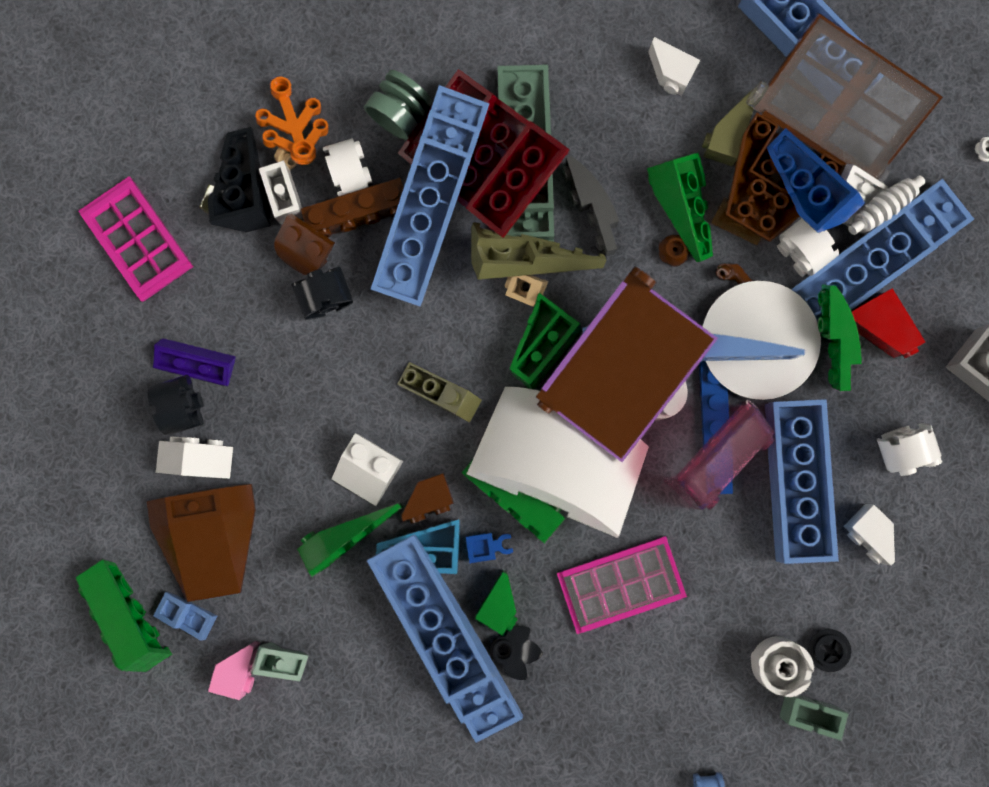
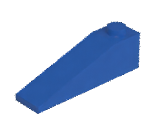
(815, 188)

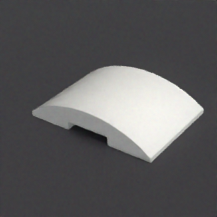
(555, 462)

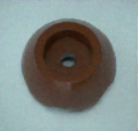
(667, 254)

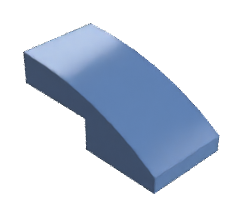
(185, 615)

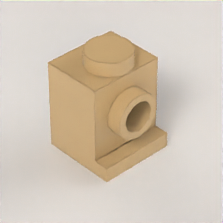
(515, 289)

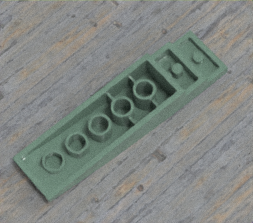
(527, 92)

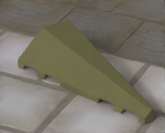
(524, 255)

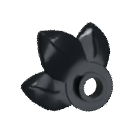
(520, 652)

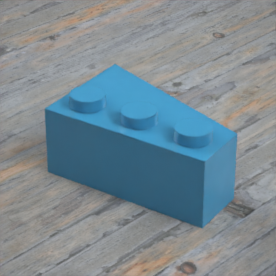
(439, 543)

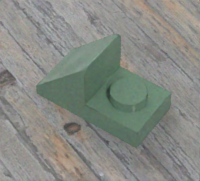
(279, 662)

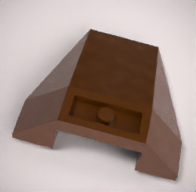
(757, 190)
(205, 538)

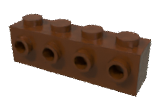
(354, 209)

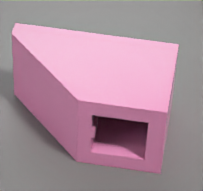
(233, 674)

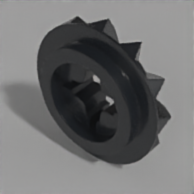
(840, 645)

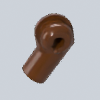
(732, 271)

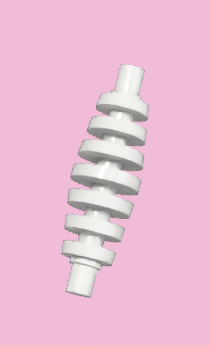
(886, 204)

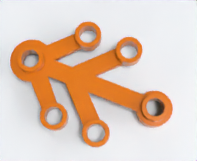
(292, 125)

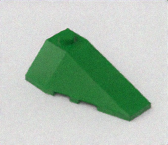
(678, 190)
(330, 544)

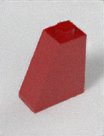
(888, 325)

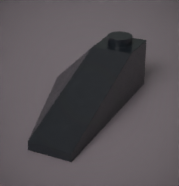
(239, 191)

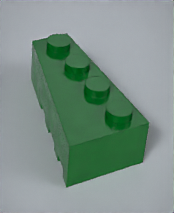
(532, 513)
(120, 618)

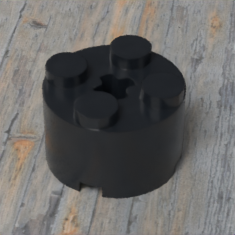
(322, 293)
(175, 405)

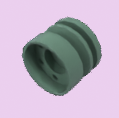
(399, 104)

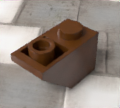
(428, 496)

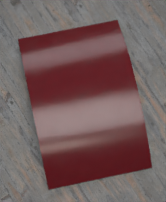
(507, 163)

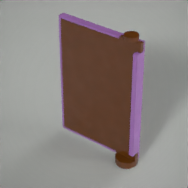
(626, 366)

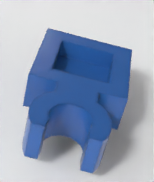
(483, 547)

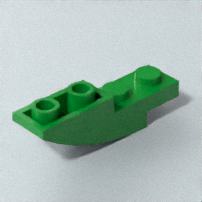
(839, 325)

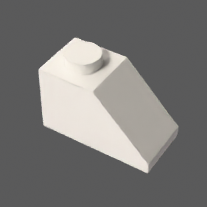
(672, 66)

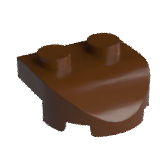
(302, 245)

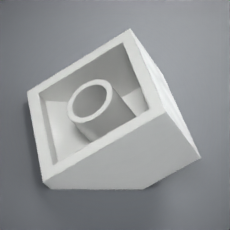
(366, 469)

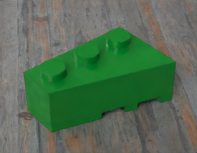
(544, 342)

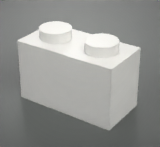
(281, 191)

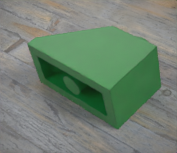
(498, 607)

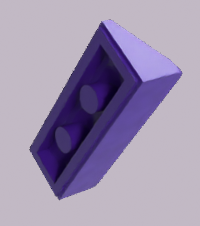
(193, 361)

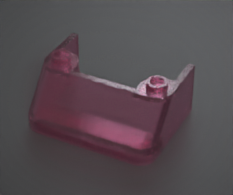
(723, 457)

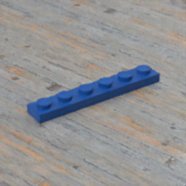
(713, 407)

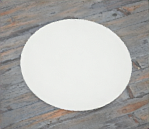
(771, 315)

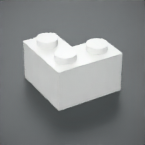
(190, 458)

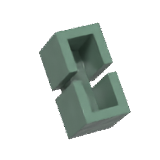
(822, 717)

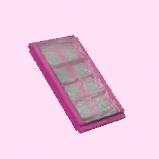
(135, 239)
(621, 585)

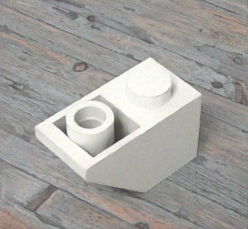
(874, 532)

